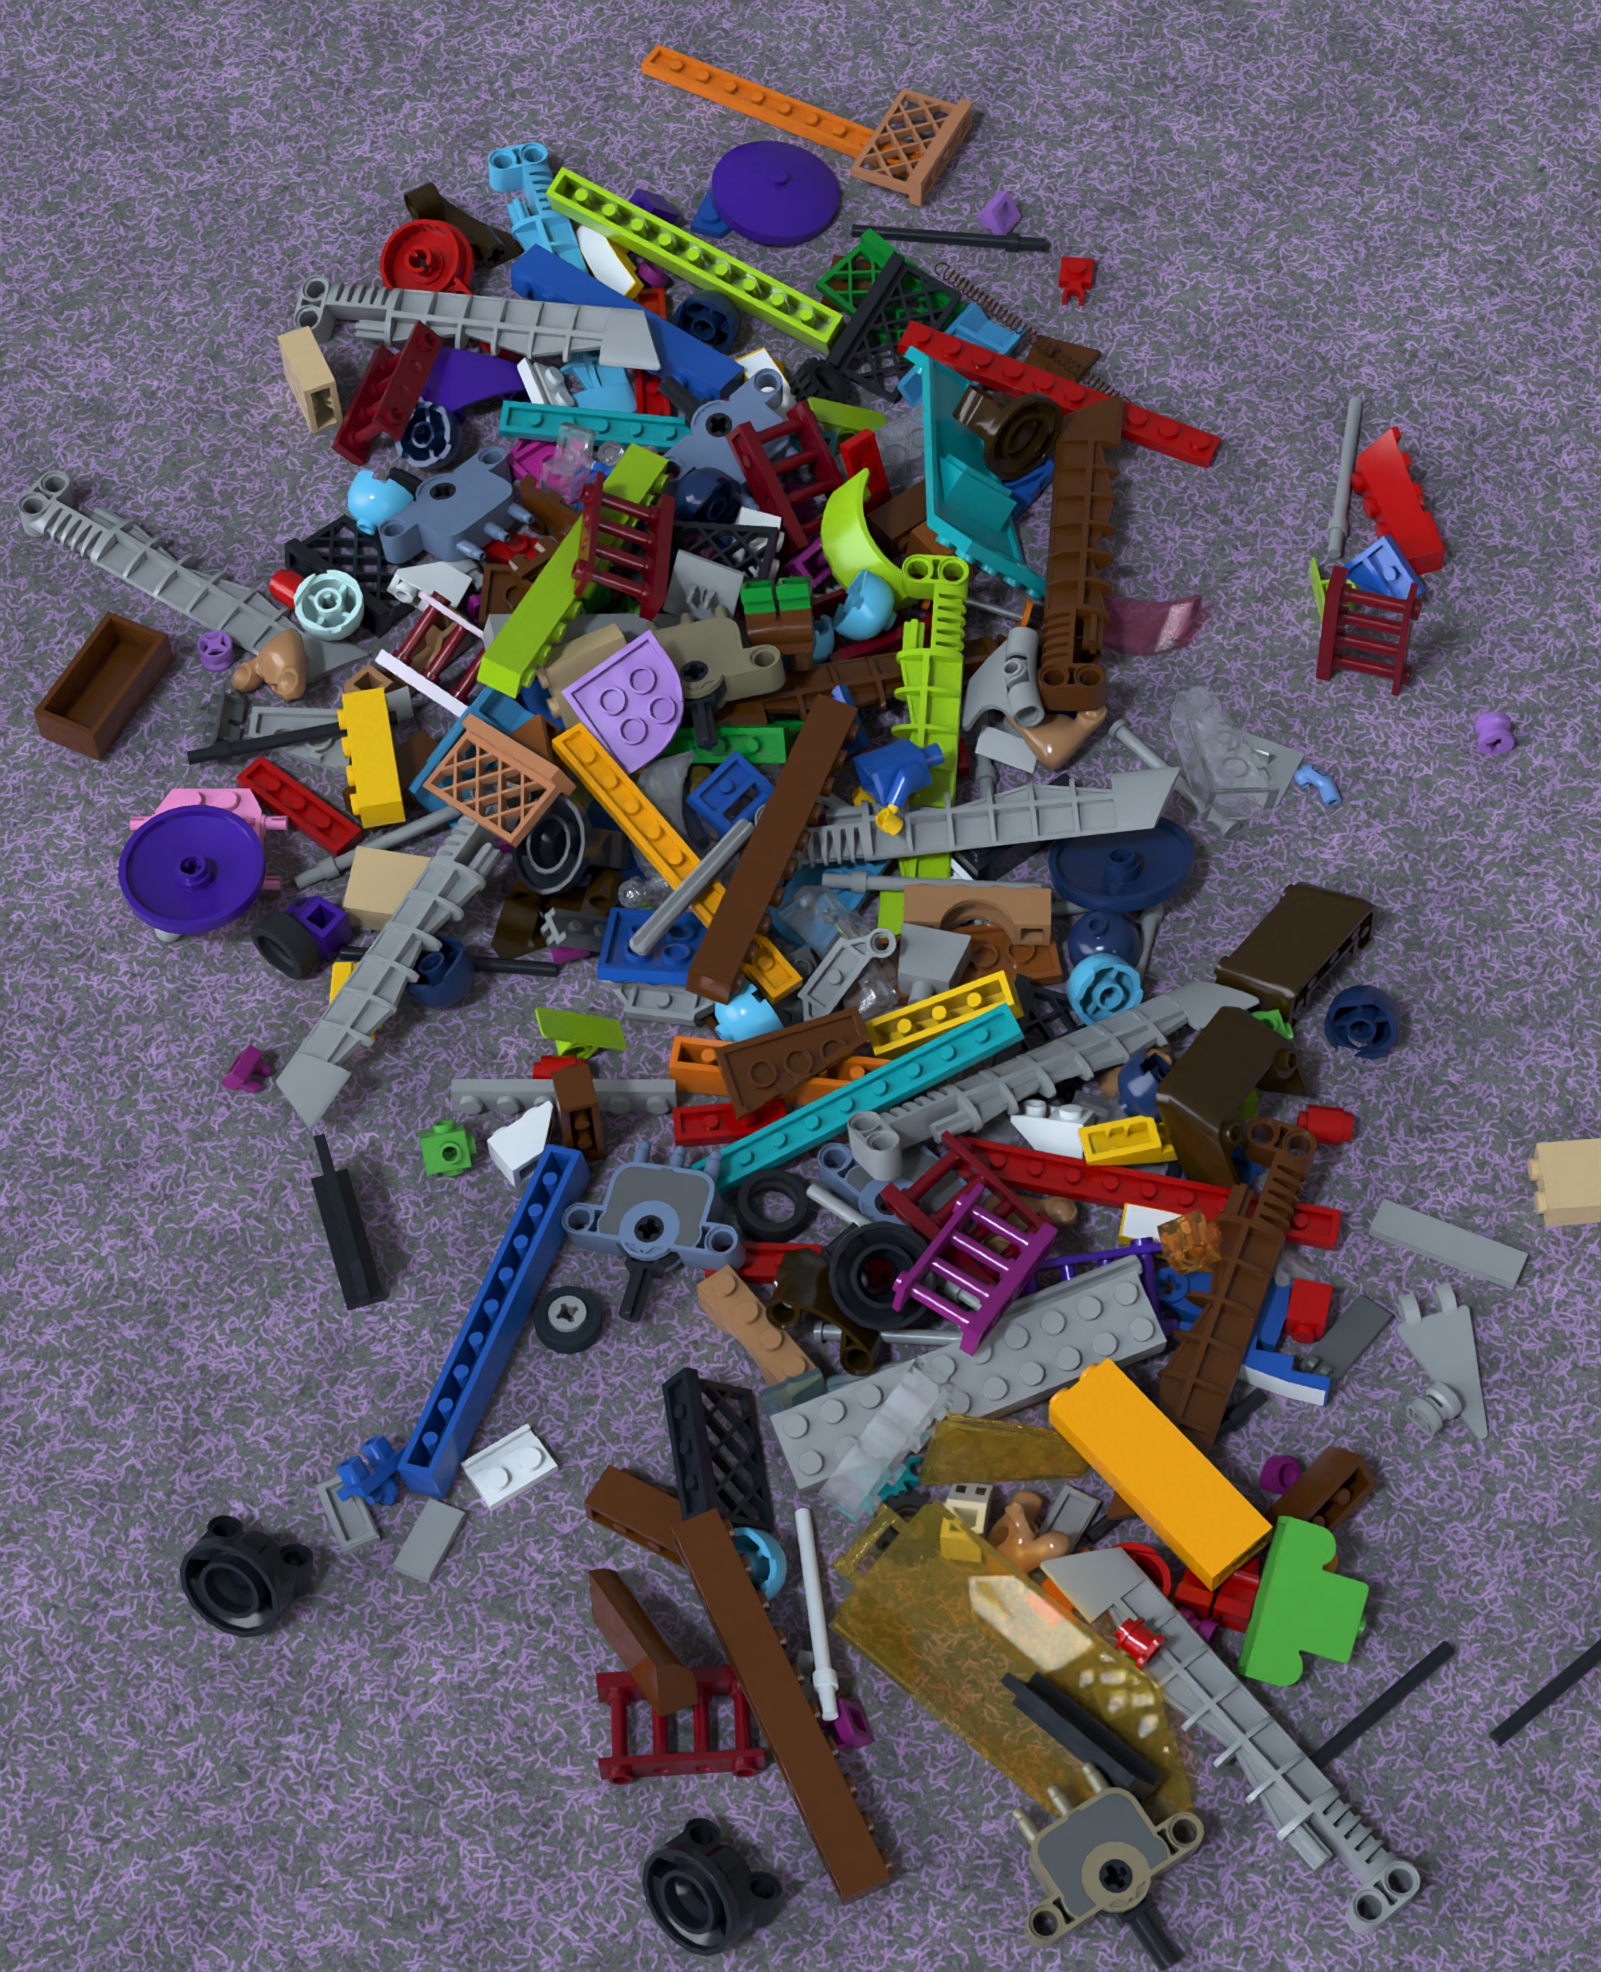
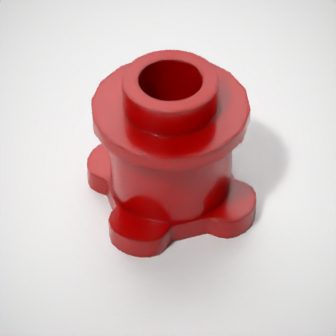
(1139, 1641)

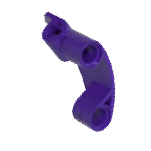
(470, 377)

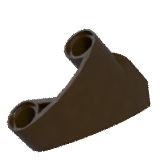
(489, 244)
(524, 911)
(805, 1285)

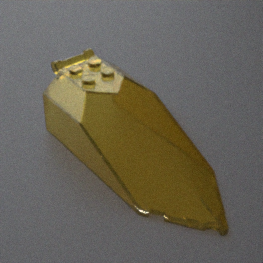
(957, 1614)

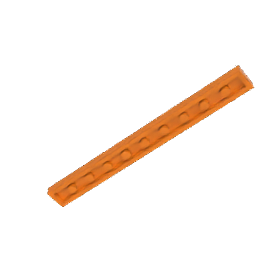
(764, 104)

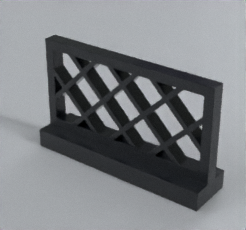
(869, 312)
(711, 533)
(306, 562)
(1026, 993)
(345, 1232)
(695, 1452)
(1084, 1735)

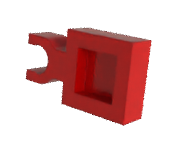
(1075, 276)

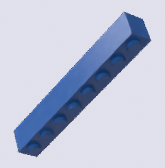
(692, 363)

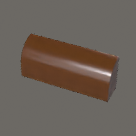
(640, 1643)

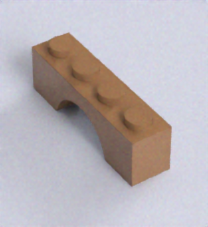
(372, 677)
(1018, 911)
(742, 1314)

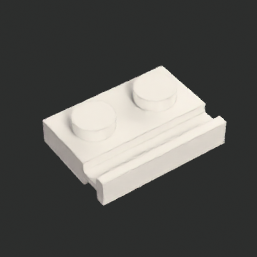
(544, 384)
(509, 1467)

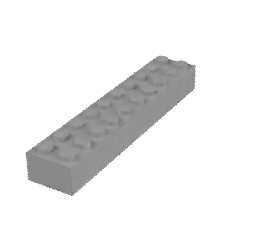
(1010, 1370)

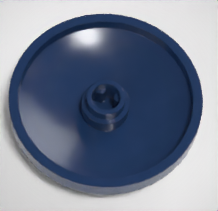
(1123, 868)

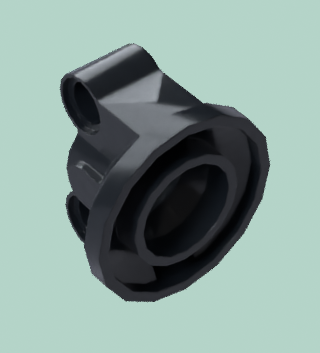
(566, 848)
(849, 1254)
(243, 1577)
(706, 1890)

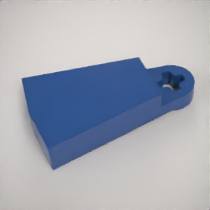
(1270, 1319)

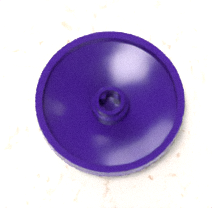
(774, 193)
(192, 869)

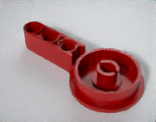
(447, 255)

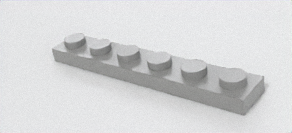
(517, 1095)

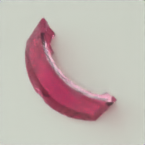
(1150, 627)

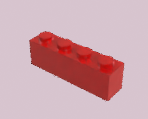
(1396, 503)

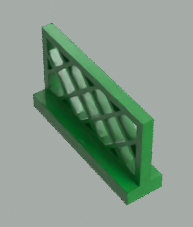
(877, 252)
(754, 742)

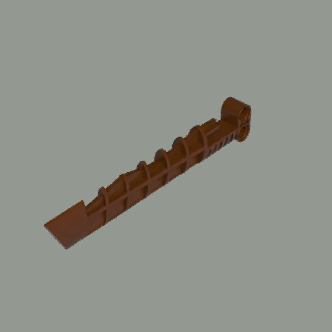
(1073, 591)
(867, 679)
(1208, 1360)

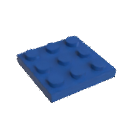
(666, 960)

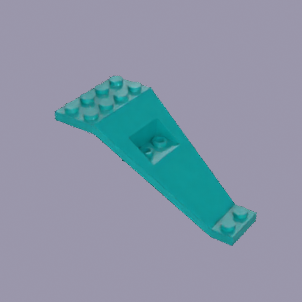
(963, 497)

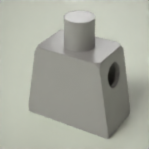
(931, 961)

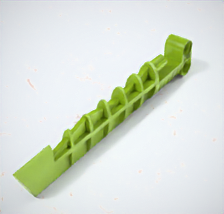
(933, 700)

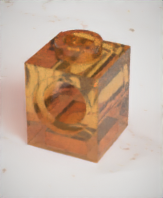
(1190, 1242)

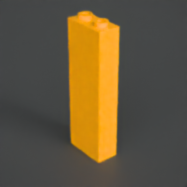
(1159, 1473)

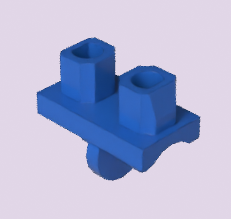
(375, 1479)

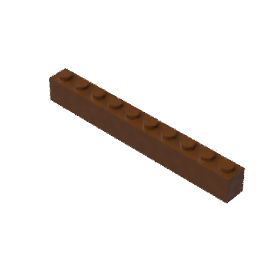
(772, 851)
(781, 1707)

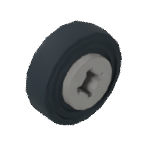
(564, 1333)

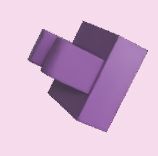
(999, 214)

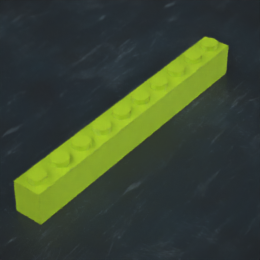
(695, 260)
(551, 601)

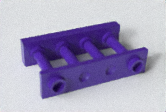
(1142, 1247)

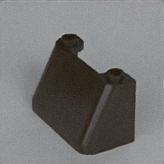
(1297, 947)

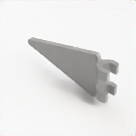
(1446, 1350)

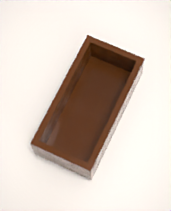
(104, 686)

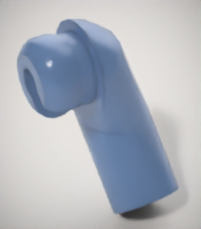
(1321, 780)

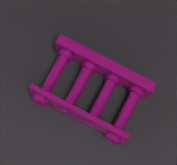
(994, 1299)

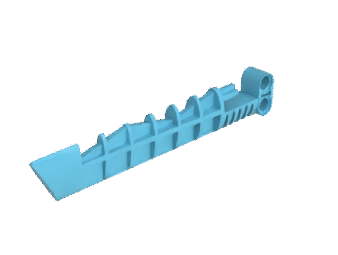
(528, 168)

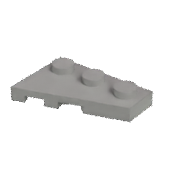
(323, 753)

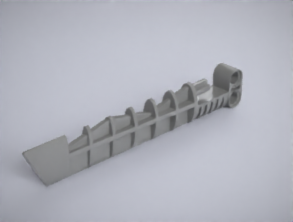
(505, 323)
(141, 561)
(1000, 819)
(381, 976)
(970, 1103)
(1216, 1701)

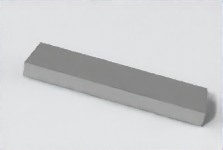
(1448, 1244)

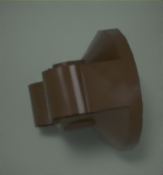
(1014, 430)

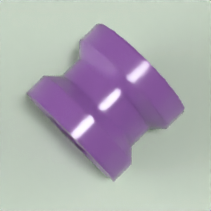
(213, 643)
(1494, 733)

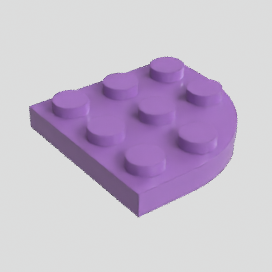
(631, 703)

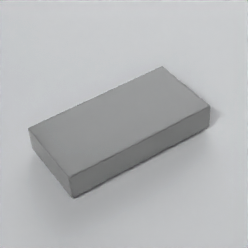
(1071, 1514)
(348, 1519)
(429, 1541)

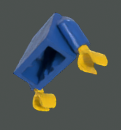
(891, 775)

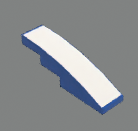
(1275, 1374)

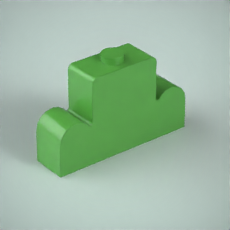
(1300, 1606)

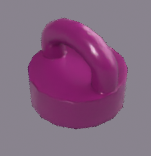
(652, 275)
(1279, 1474)

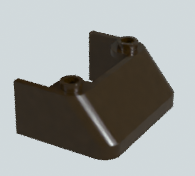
(1211, 1083)

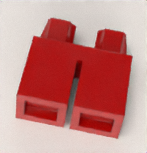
(1233, 1602)

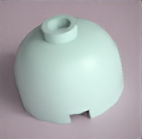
(329, 605)

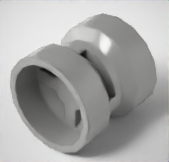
(1434, 1408)

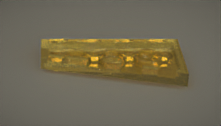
(996, 1451)

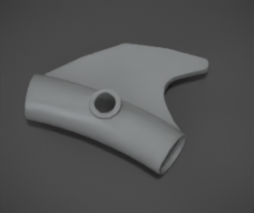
(1007, 682)

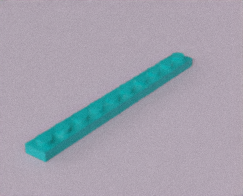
(544, 420)
(871, 1092)

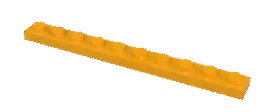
(663, 846)

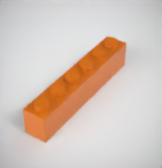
(697, 1071)

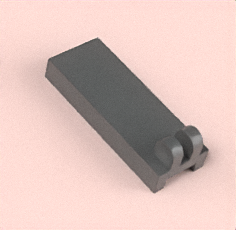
(574, 929)
(1346, 1340)

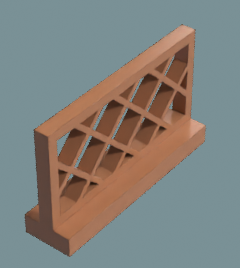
(935, 151)
(510, 754)

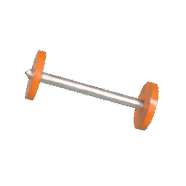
(1023, 618)

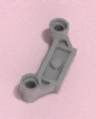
(840, 971)
(661, 1002)

